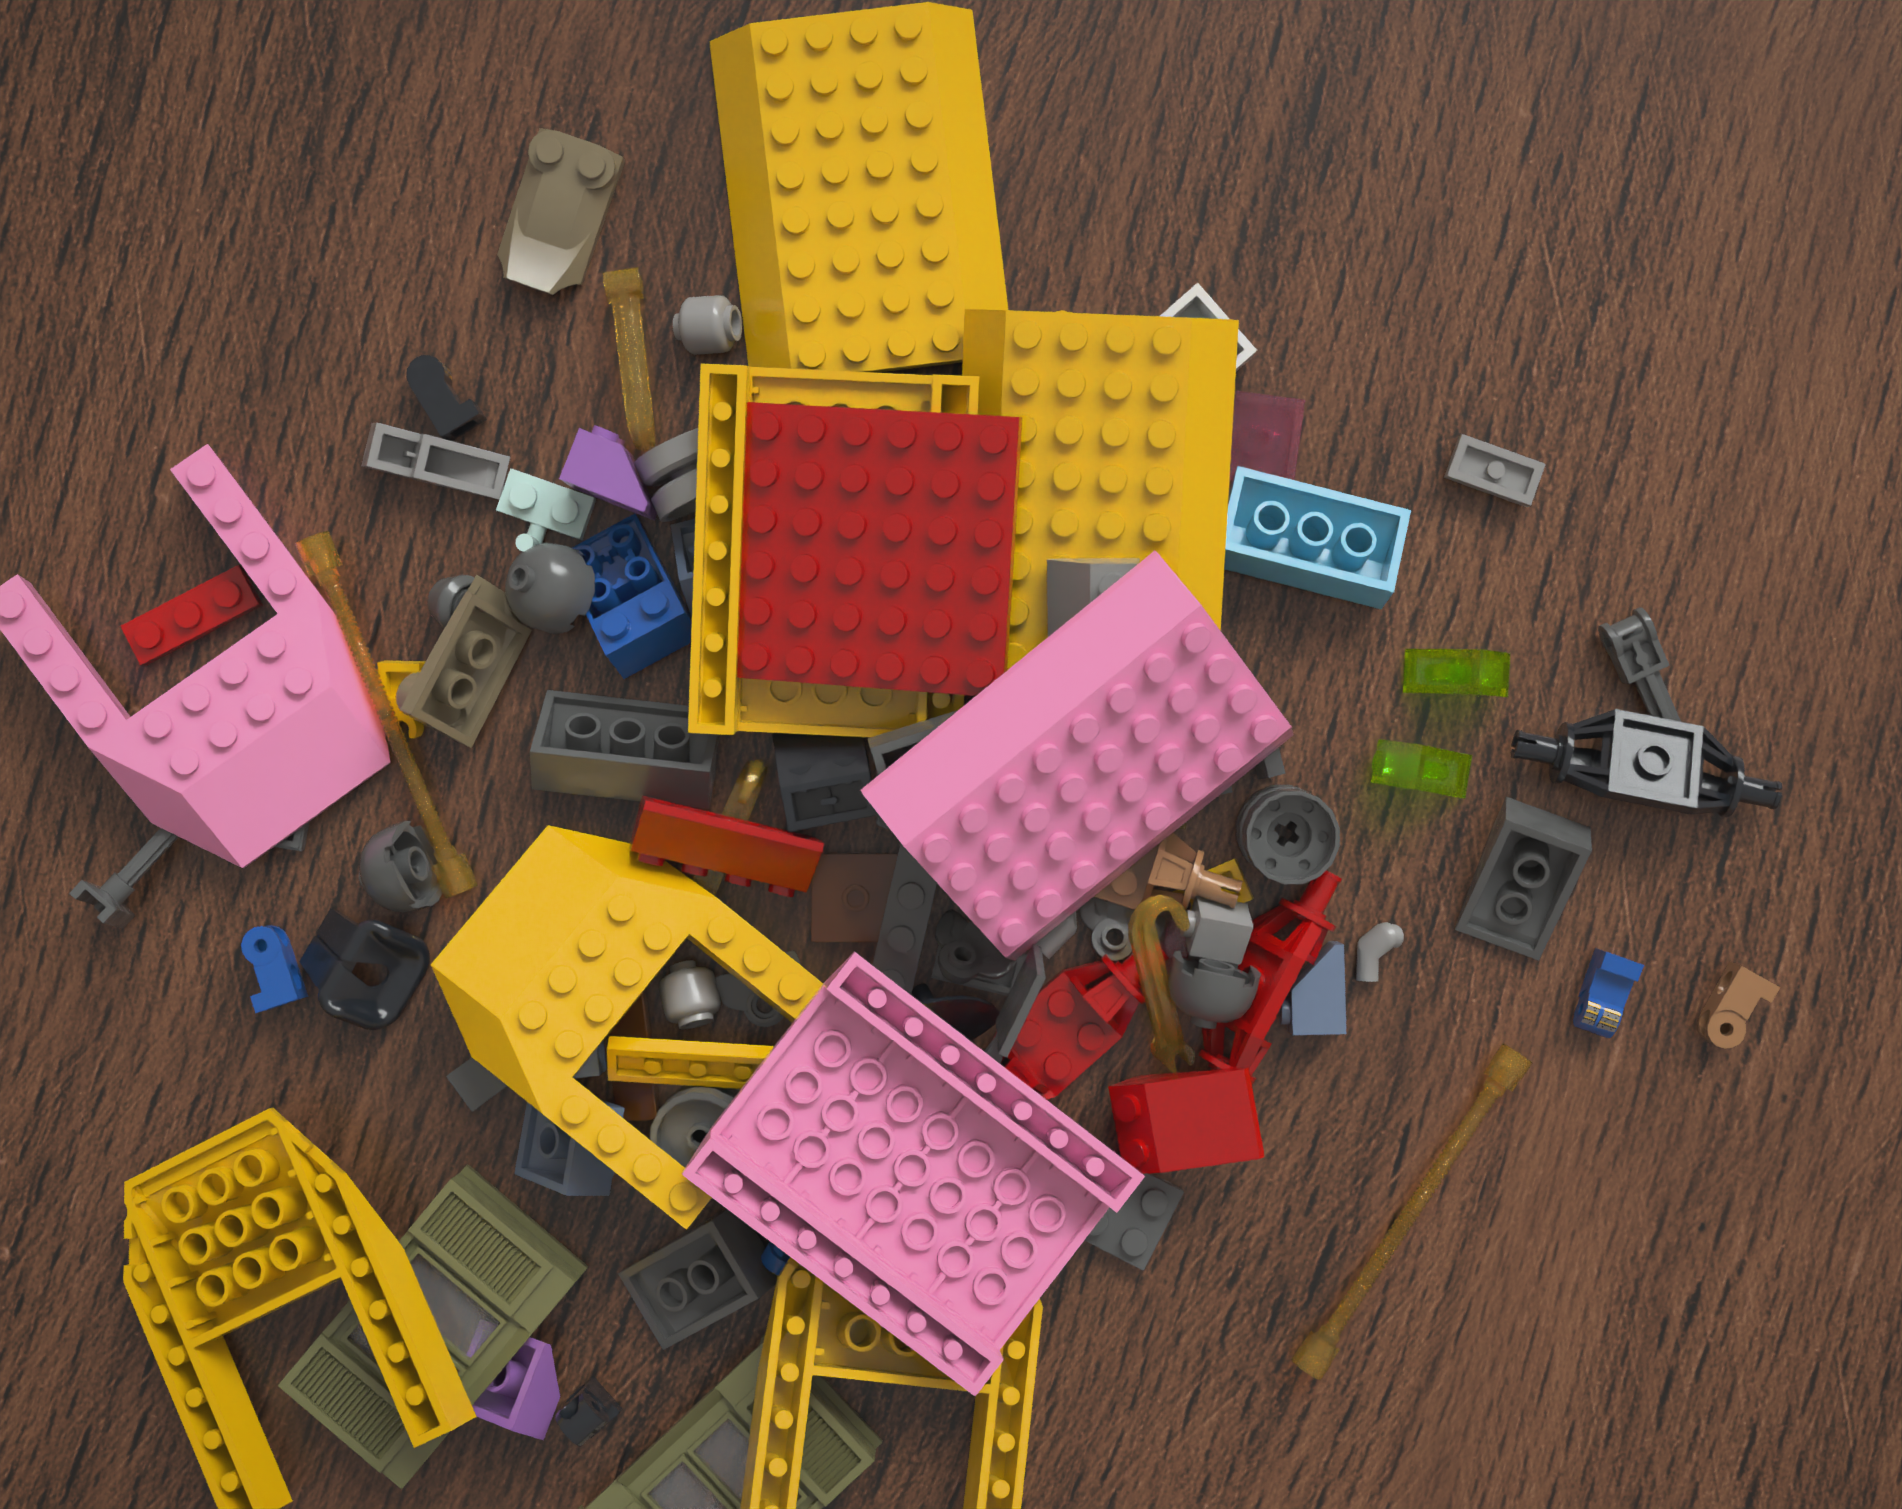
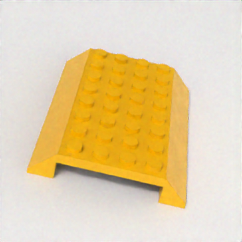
(858, 186)
(1116, 443)
(716, 696)

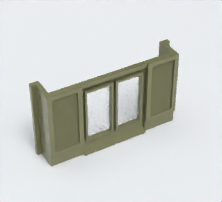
(488, 1286)
(706, 1451)

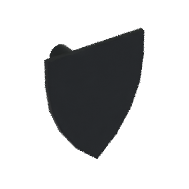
(964, 1013)

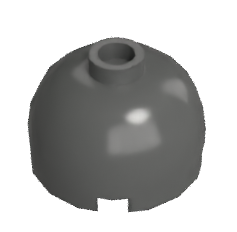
(550, 587)
(399, 868)
(1211, 989)

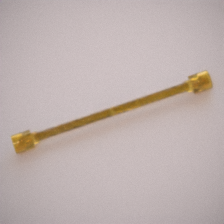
(322, 560)
(1320, 1348)

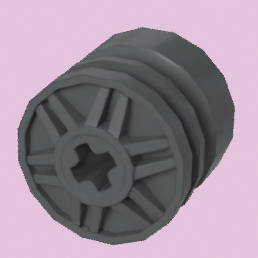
(1313, 837)

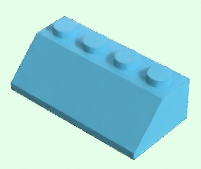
(1314, 538)

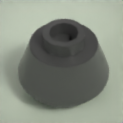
(446, 596)

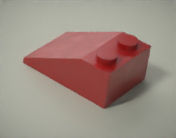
(1186, 1120)

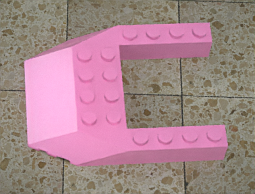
(250, 736)

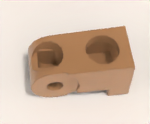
(1731, 1005)

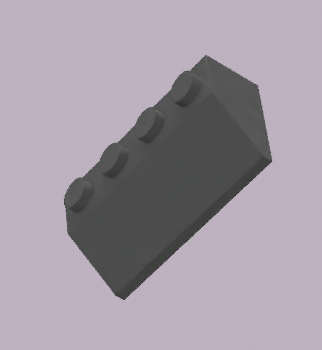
(621, 750)

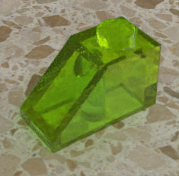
(1457, 672)
(1421, 768)

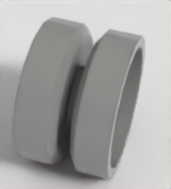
(675, 468)

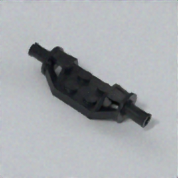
(1648, 764)

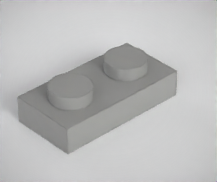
(1494, 470)

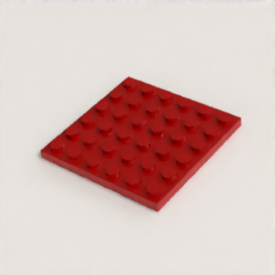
(877, 547)

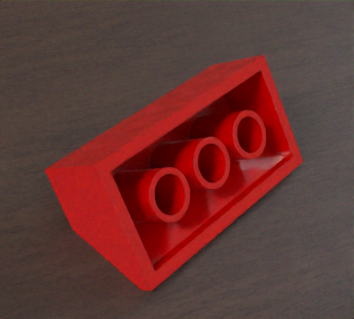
(725, 845)

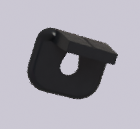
(340, 946)

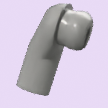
(1058, 936)
(1373, 946)

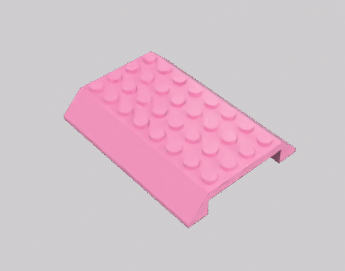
(1080, 758)
(909, 1171)

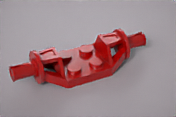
(1279, 967)
(1073, 1024)

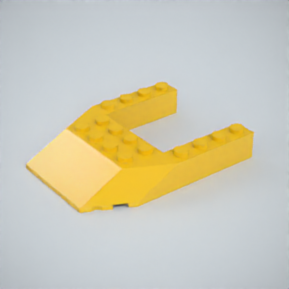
(564, 959)
(242, 1234)
(826, 1335)

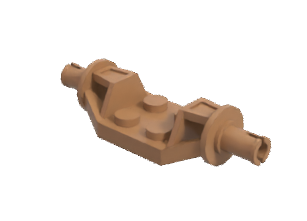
(1170, 866)

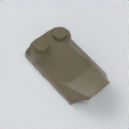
(558, 211)
(466, 665)

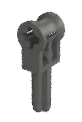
(1639, 659)

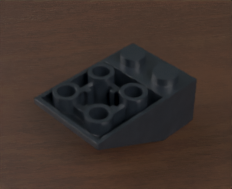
(822, 779)

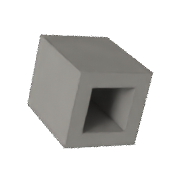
(1218, 930)

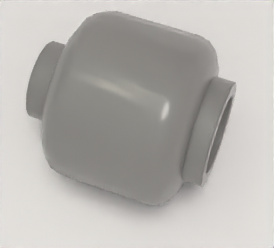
(707, 324)
(689, 995)

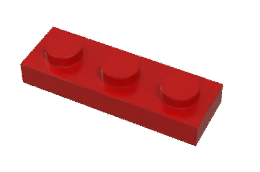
(191, 615)

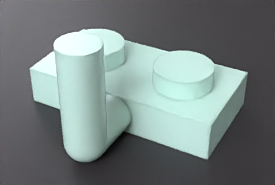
(545, 508)

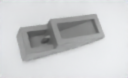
(435, 461)

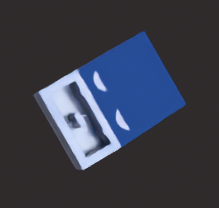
(634, 599)

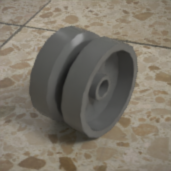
(685, 1116)

